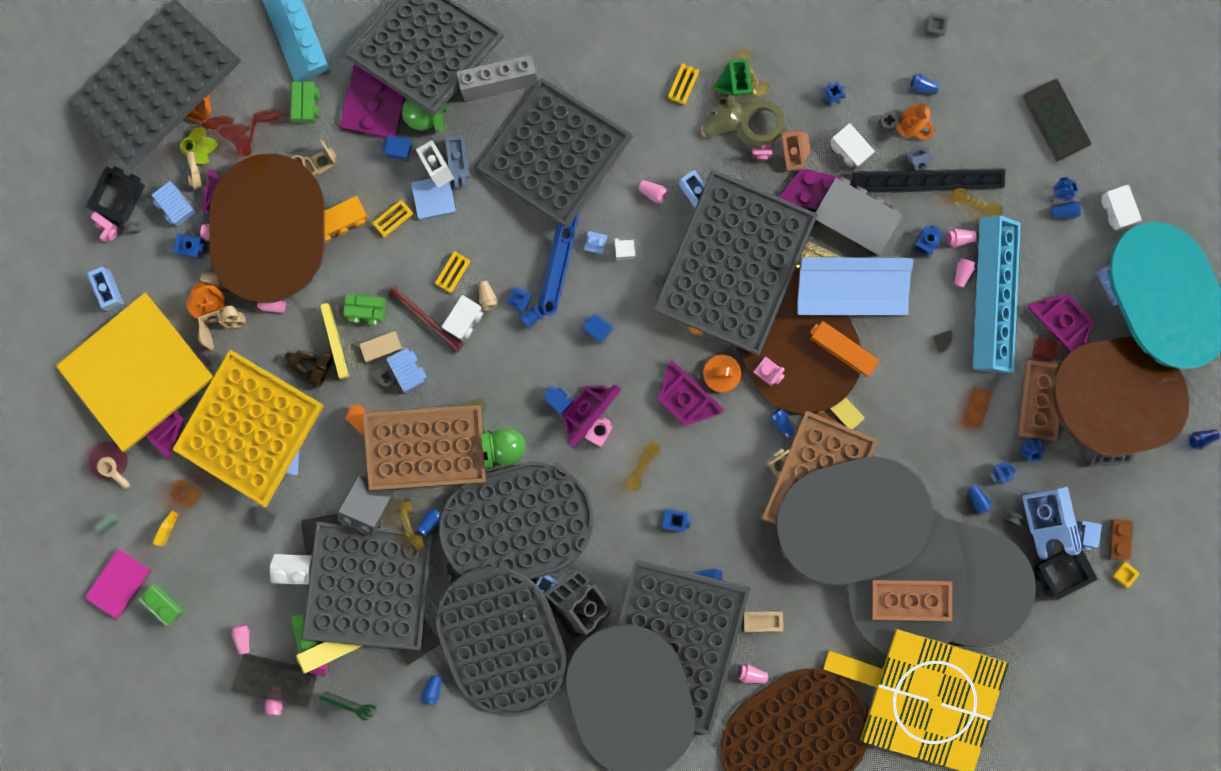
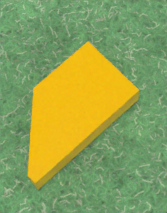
(165, 529)

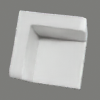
(624, 250)

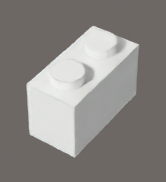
(851, 147)
(435, 164)
(1121, 207)
(463, 318)
(290, 569)

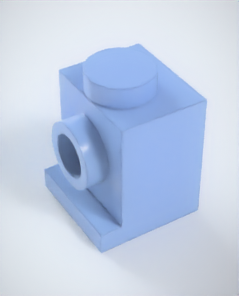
(1089, 534)

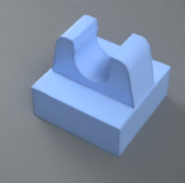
(595, 243)

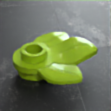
(201, 145)

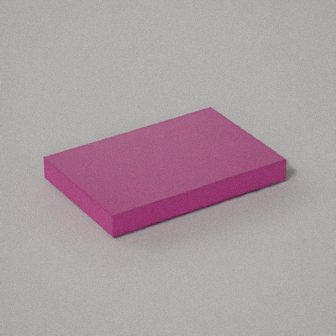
(118, 584)

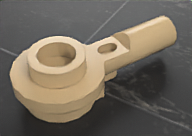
(194, 178)
(107, 467)

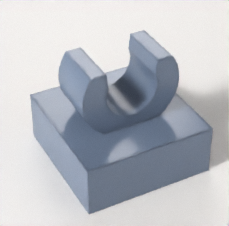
(919, 156)

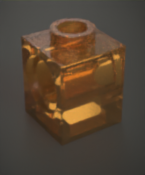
(193, 493)

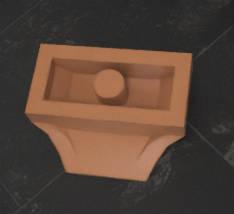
(794, 148)

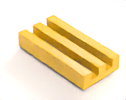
(689, 70)
(380, 228)
(460, 258)

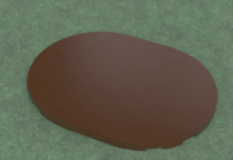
(267, 228)
(812, 375)
(1119, 398)
(797, 724)

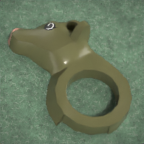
(734, 116)

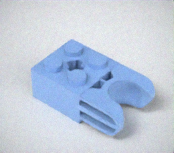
(1052, 525)

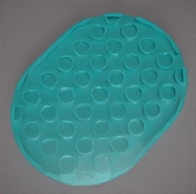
(1167, 295)

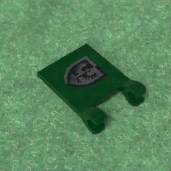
(348, 705)

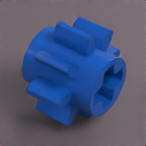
(836, 87)
(1066, 189)
(1032, 449)
(1003, 472)

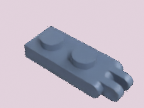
(457, 159)

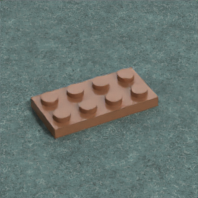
(1037, 409)
(912, 600)

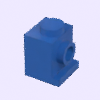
(181, 245)
(923, 245)
(557, 399)
(668, 518)

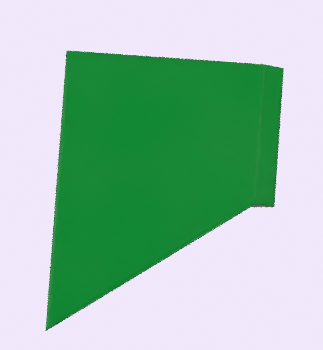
(735, 78)

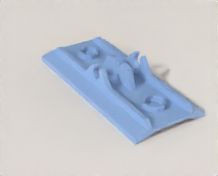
(854, 286)

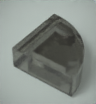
(943, 341)

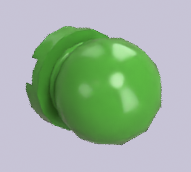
(420, 119)
(504, 446)

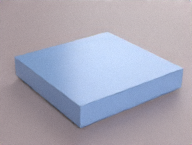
(431, 200)

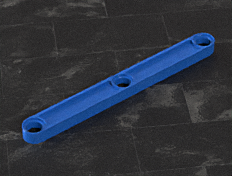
(556, 268)

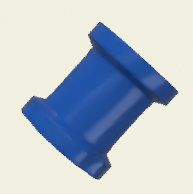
(531, 317)

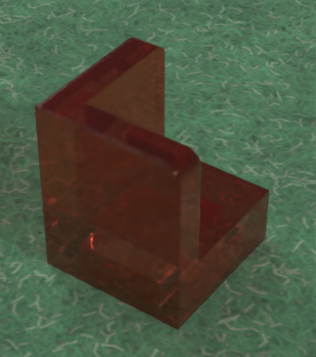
(1046, 349)

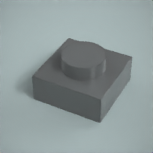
(937, 24)
(263, 519)

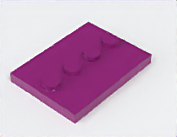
(371, 106)

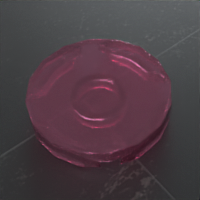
(111, 450)

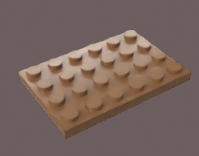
(816, 446)
(424, 447)

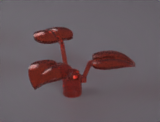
(236, 132)

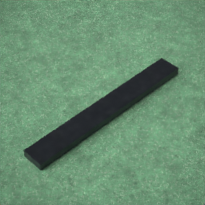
(929, 179)

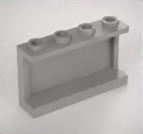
(497, 78)
(858, 215)

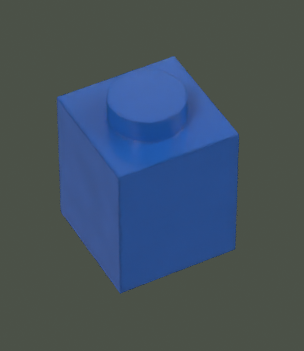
(397, 148)
(597, 328)

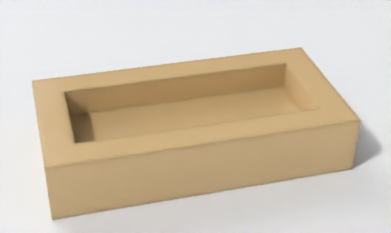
(380, 346)
(763, 621)

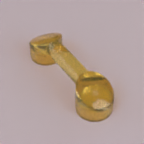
(761, 87)
(960, 196)
(634, 482)
(415, 540)

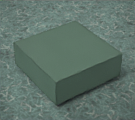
(106, 523)

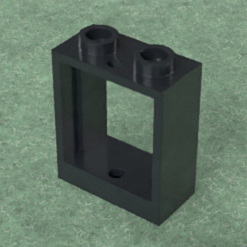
(130, 202)
(1083, 566)

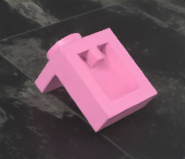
(762, 154)
(108, 228)
(769, 372)

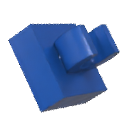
(519, 299)

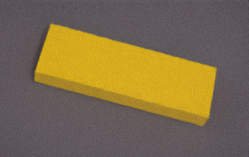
(852, 668)

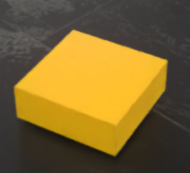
(1125, 574)

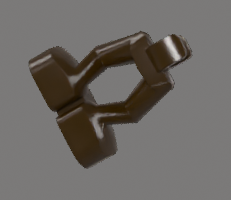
(316, 375)

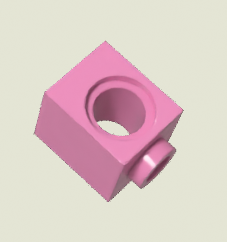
(599, 440)

